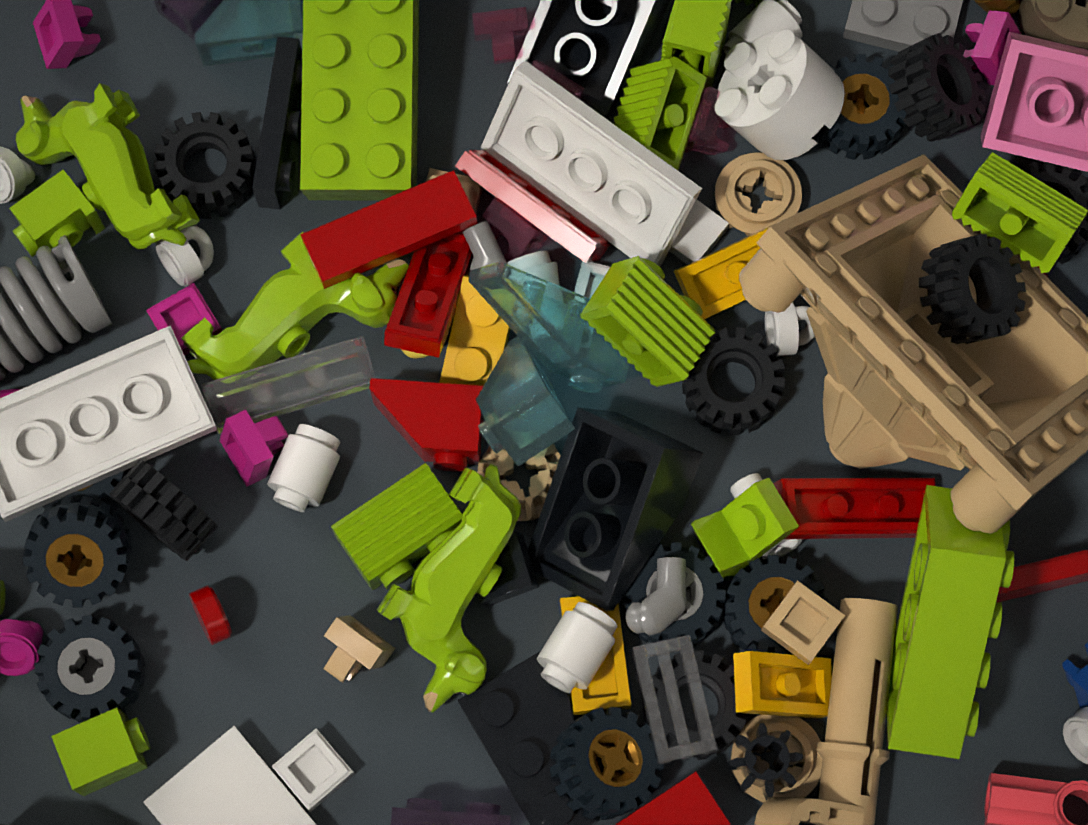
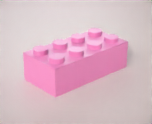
(1040, 102)

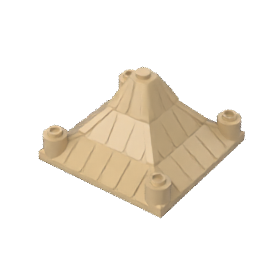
(897, 387)

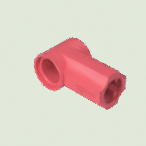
(1029, 800)

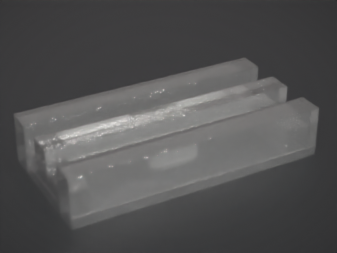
(685, 748)

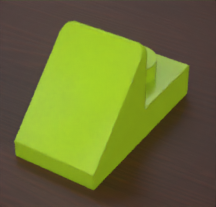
(745, 528)

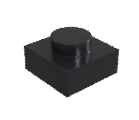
(516, 573)

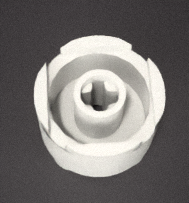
(778, 94)

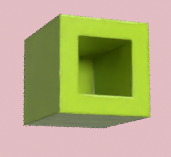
(102, 750)

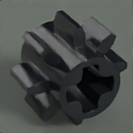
(781, 762)

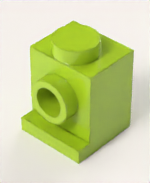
(52, 212)

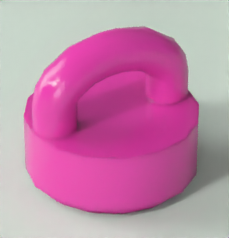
(19, 646)

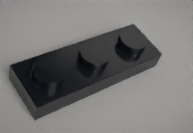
(280, 126)

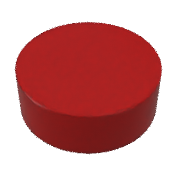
(210, 614)

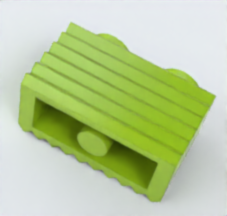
(697, 34)
(661, 106)
(1019, 212)
(648, 321)
(398, 528)

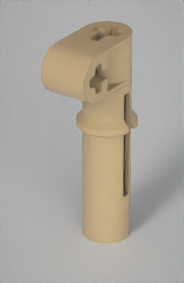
(854, 723)

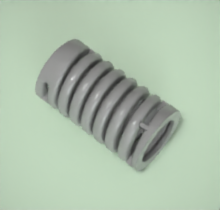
(46, 314)

